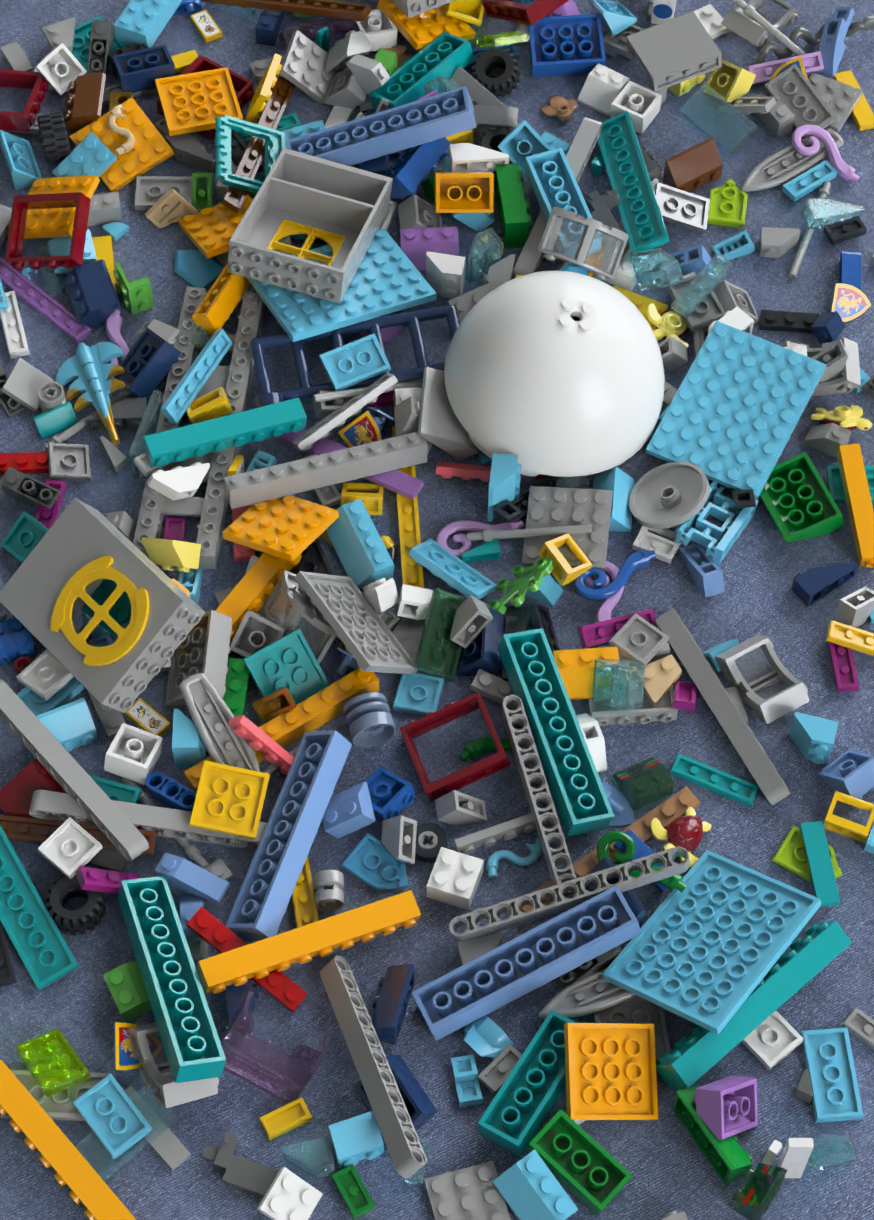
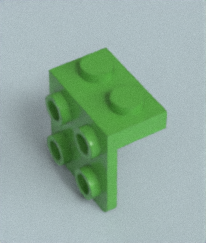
(136, 294)

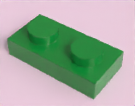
(353, 1191)

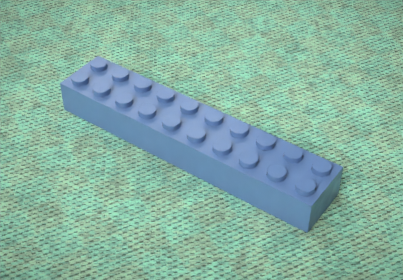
(391, 129)
(288, 835)
(526, 962)

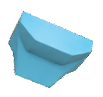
(486, 1037)

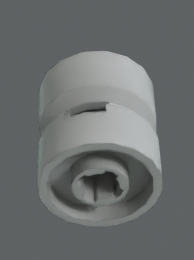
(51, 395)
(329, 890)

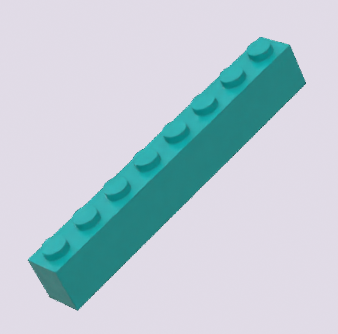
(224, 432)

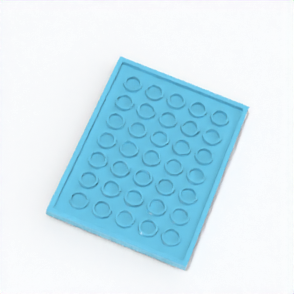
(380, 287)
(736, 408)
(712, 941)

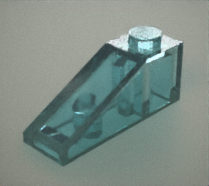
(826, 211)

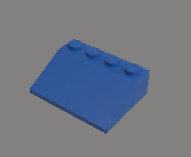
(566, 45)
(414, 165)

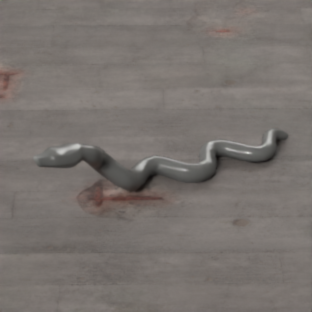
(866, 24)

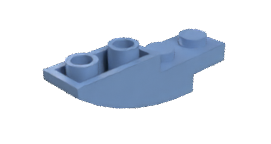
(832, 40)

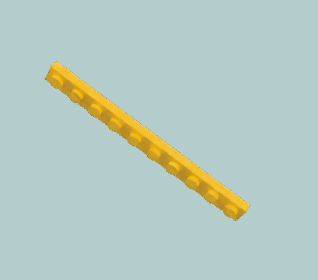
(409, 533)

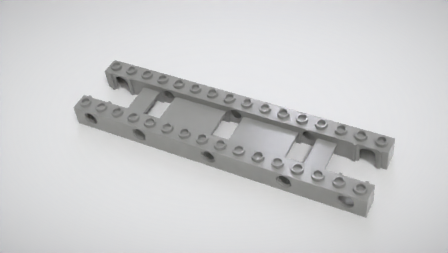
(236, 382)

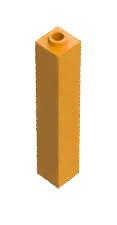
(858, 501)

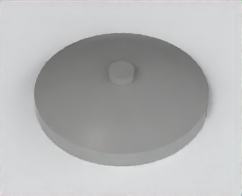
(669, 495)

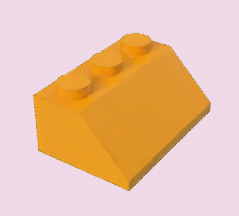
(463, 192)
(578, 668)

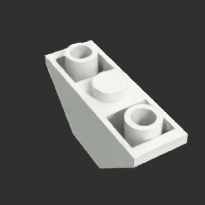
(178, 481)
(381, 594)
(594, 740)

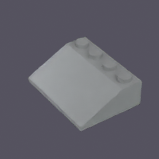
(438, 420)
(201, 652)

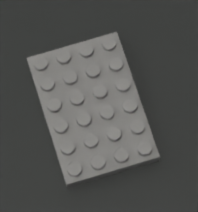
(356, 623)

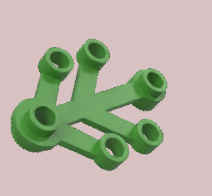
(520, 586)

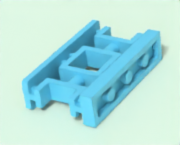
(729, 531)

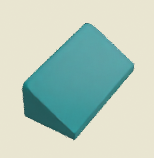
(55, 420)

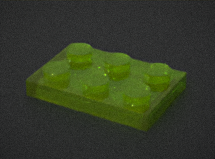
(502, 38)
(52, 1062)

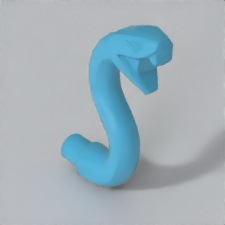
(492, 861)

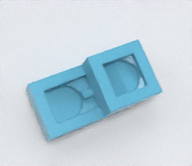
(466, 1081)

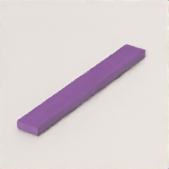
(42, 303)
(392, 480)

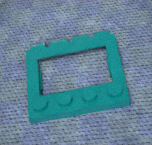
(273, 146)

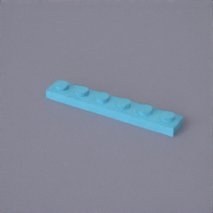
(196, 376)

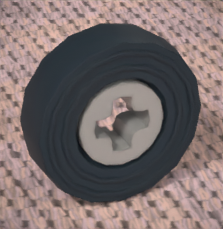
(439, 839)

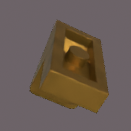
(274, 704)

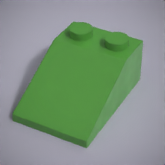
(128, 990)

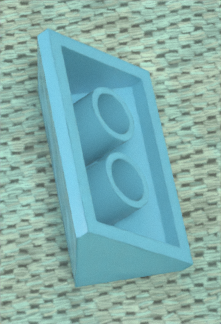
(613, 15)
(19, 160)
(621, 486)

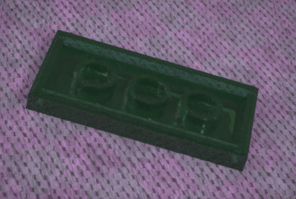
(436, 651)

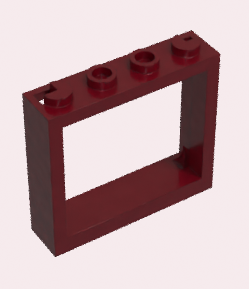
(520, 13)
(23, 79)
(241, 84)
(20, 207)
(468, 774)

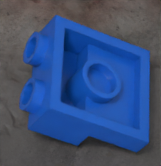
(14, 641)
(389, 793)

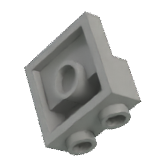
(617, 44)

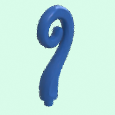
(633, 562)

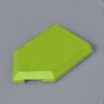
(727, 205)
(793, 857)

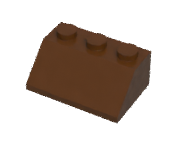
(84, 101)
(693, 167)

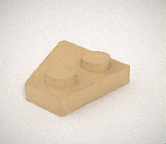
(170, 209)
(660, 677)

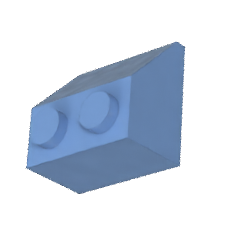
(850, 774)
(349, 811)

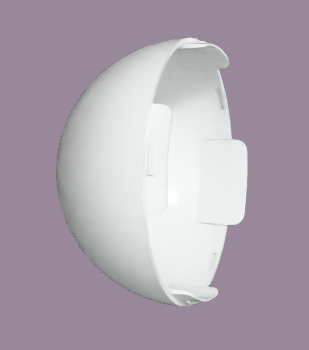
(555, 387)

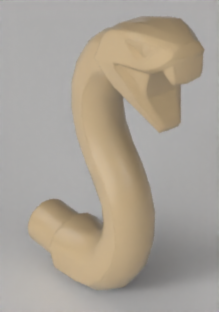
(116, 114)

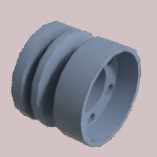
(369, 720)

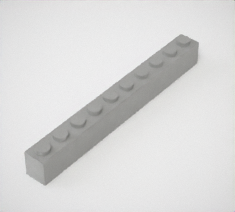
(325, 469)

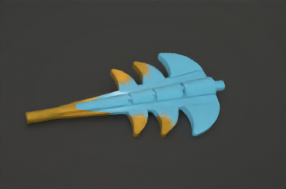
(93, 378)

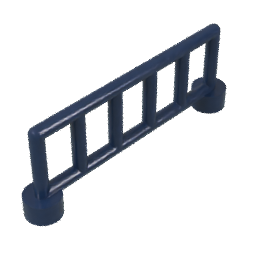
(374, 326)

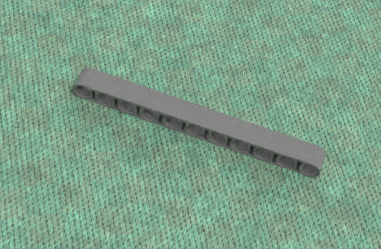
(577, 157)
(723, 708)
(70, 775)
(537, 796)
(164, 821)
(558, 891)
(373, 1068)

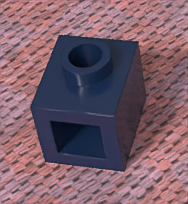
(828, 326)

